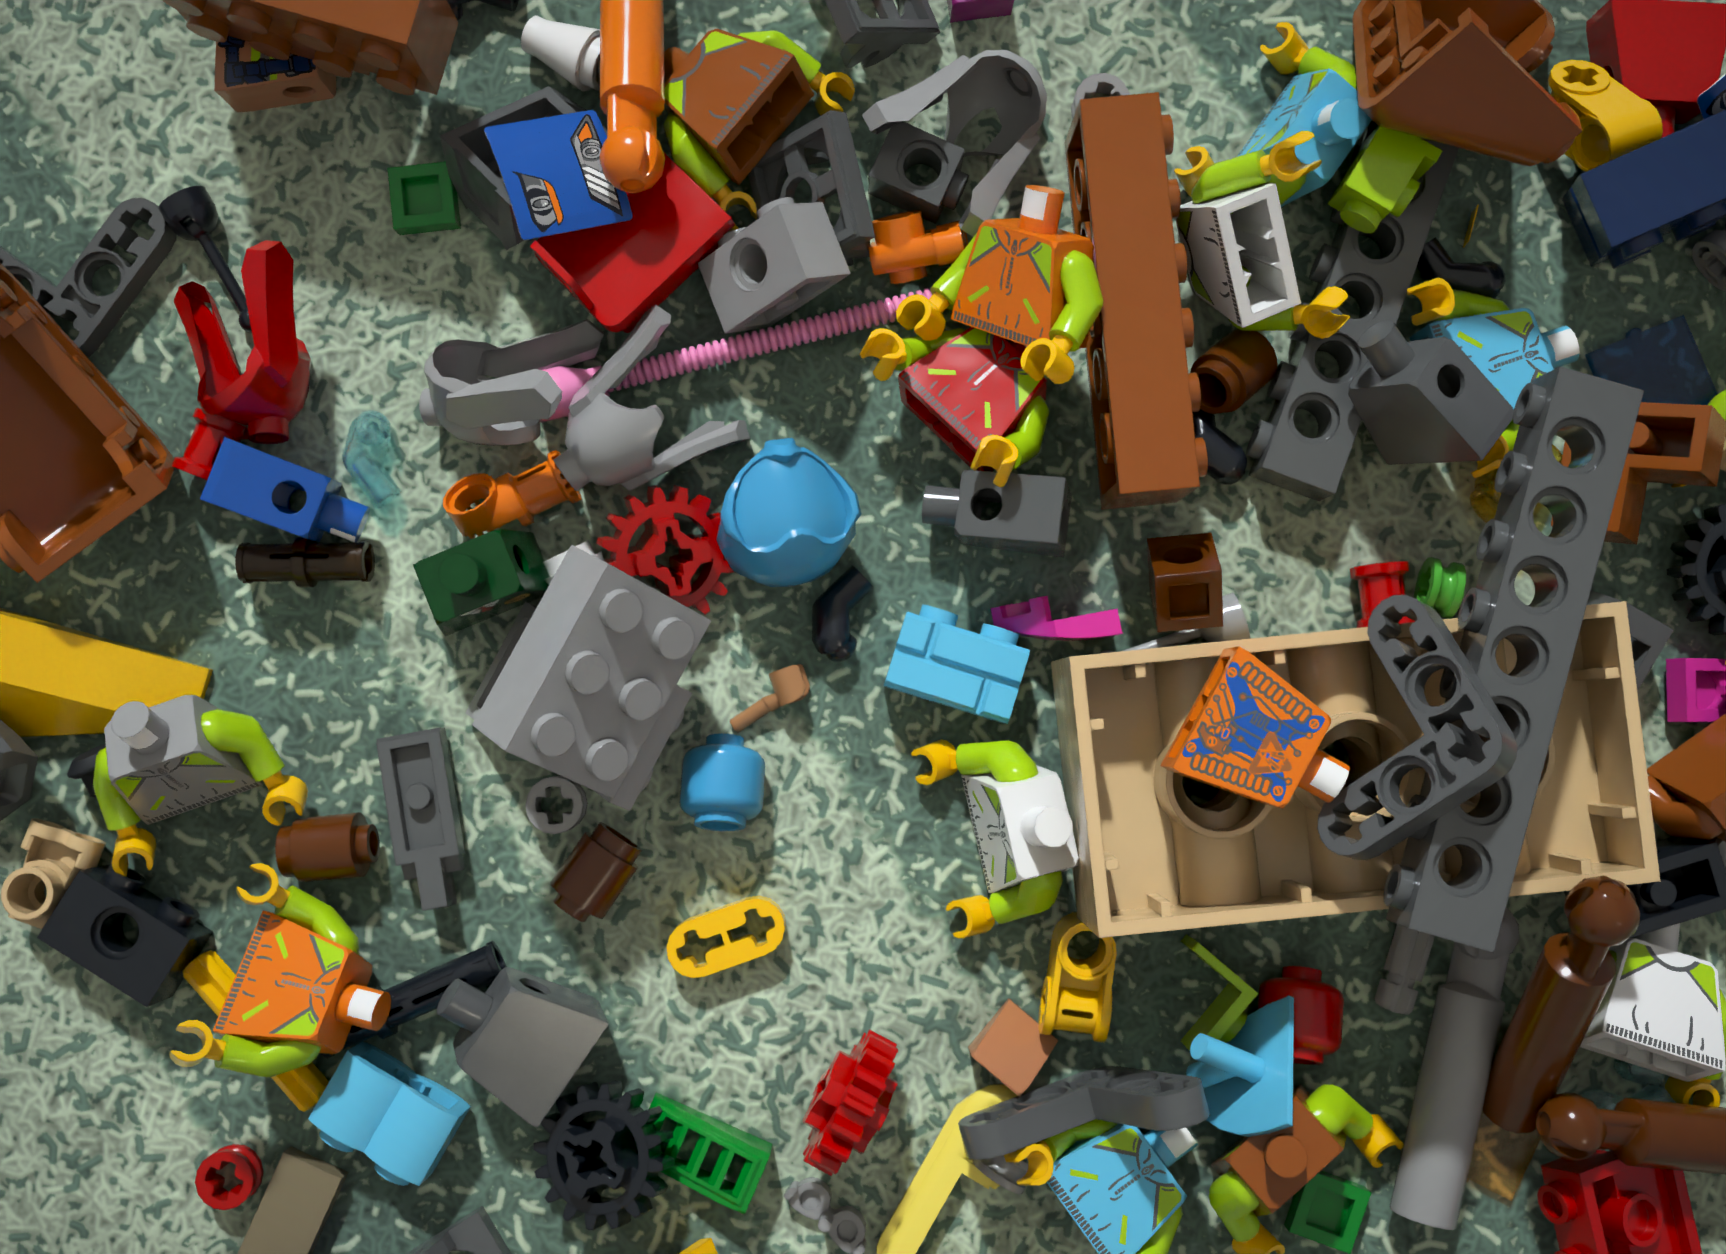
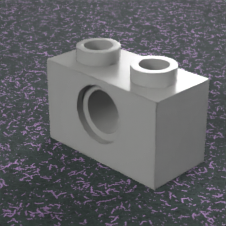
(773, 265)

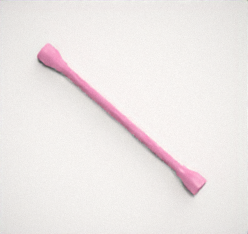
(572, 379)

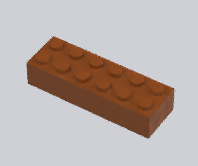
(1141, 336)

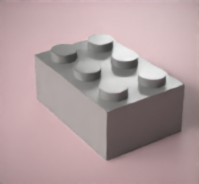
(590, 673)

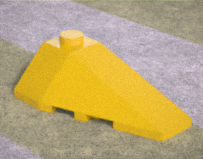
(75, 681)

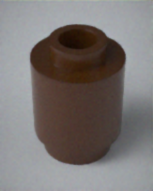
(1234, 370)
(327, 847)
(595, 873)

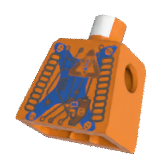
(1255, 736)

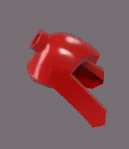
(279, 365)

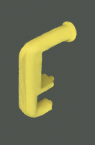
(938, 1177)

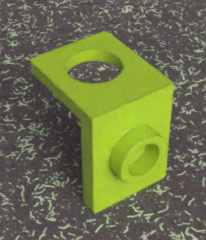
(1226, 1013)

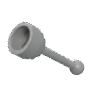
(1234, 628)

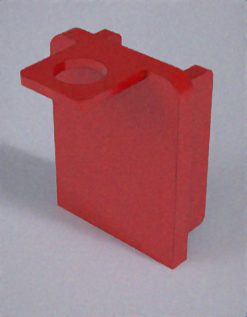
(639, 262)

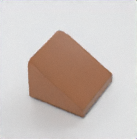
(1012, 1047)

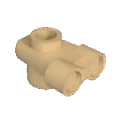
(51, 861)

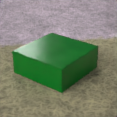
(423, 199)
(1328, 1211)

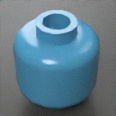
(722, 783)

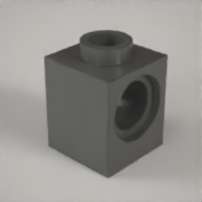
(908, 147)

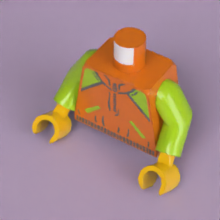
(1019, 284)
(292, 990)

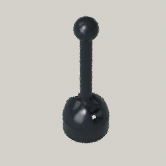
(194, 218)

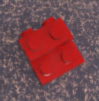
(1617, 1207)

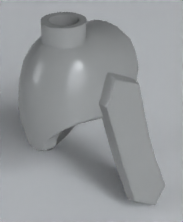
(975, 84)
(513, 404)
(616, 442)

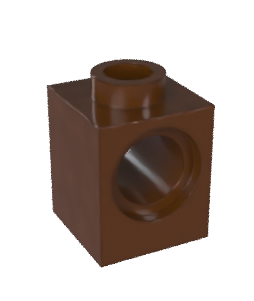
(1185, 582)

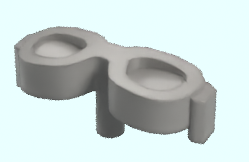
(844, 1225)

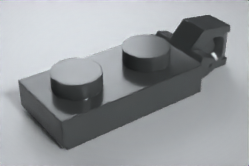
(423, 812)

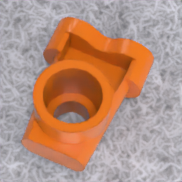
(906, 248)

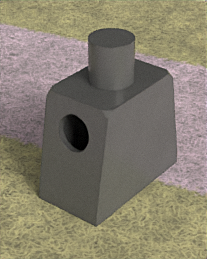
(1425, 399)
(1031, 515)
(522, 1037)

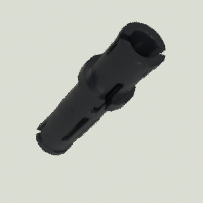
(425, 990)

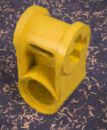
(1609, 113)
(1077, 992)

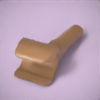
(789, 687)

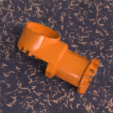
(507, 497)

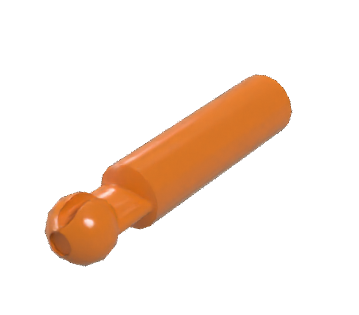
(632, 91)

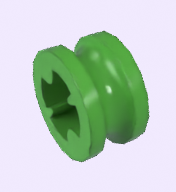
(1441, 586)

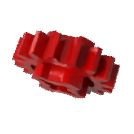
(661, 527)
(850, 1102)

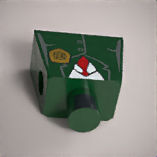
(482, 578)

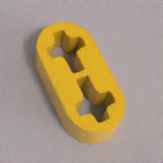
(732, 951)

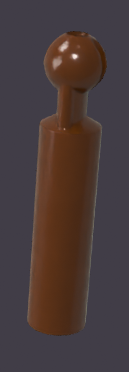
(1559, 1002)
(1637, 1131)

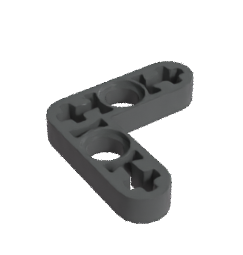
(74, 295)
(1438, 751)
(1106, 1093)

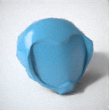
(786, 516)

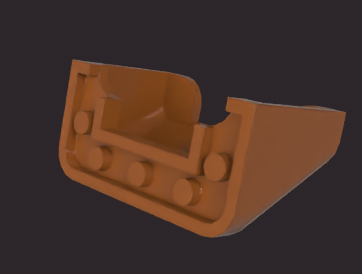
(1462, 75)
(68, 443)

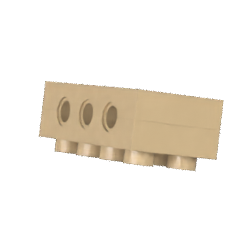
(1172, 865)

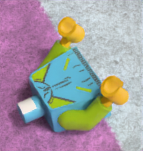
(1316, 101)
(1498, 341)
(1113, 1182)

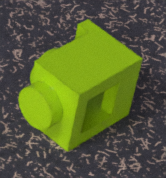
(1382, 178)

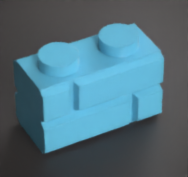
(958, 665)

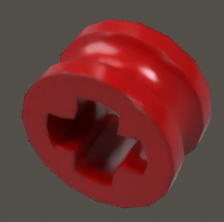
(210, 1184)

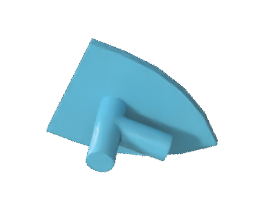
(1252, 1074)

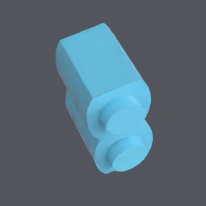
(388, 1114)

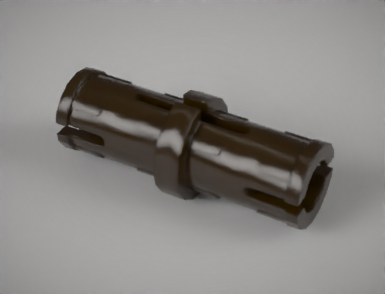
(305, 562)

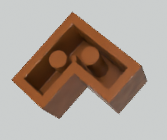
(1669, 447)

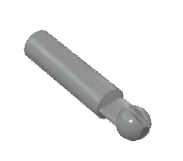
(1453, 1083)

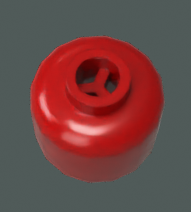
(1316, 1011)

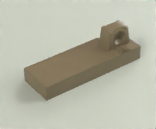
(294, 1205)

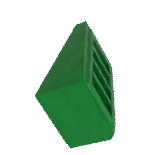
(732, 1139)

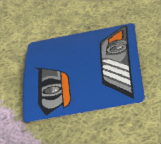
(557, 174)

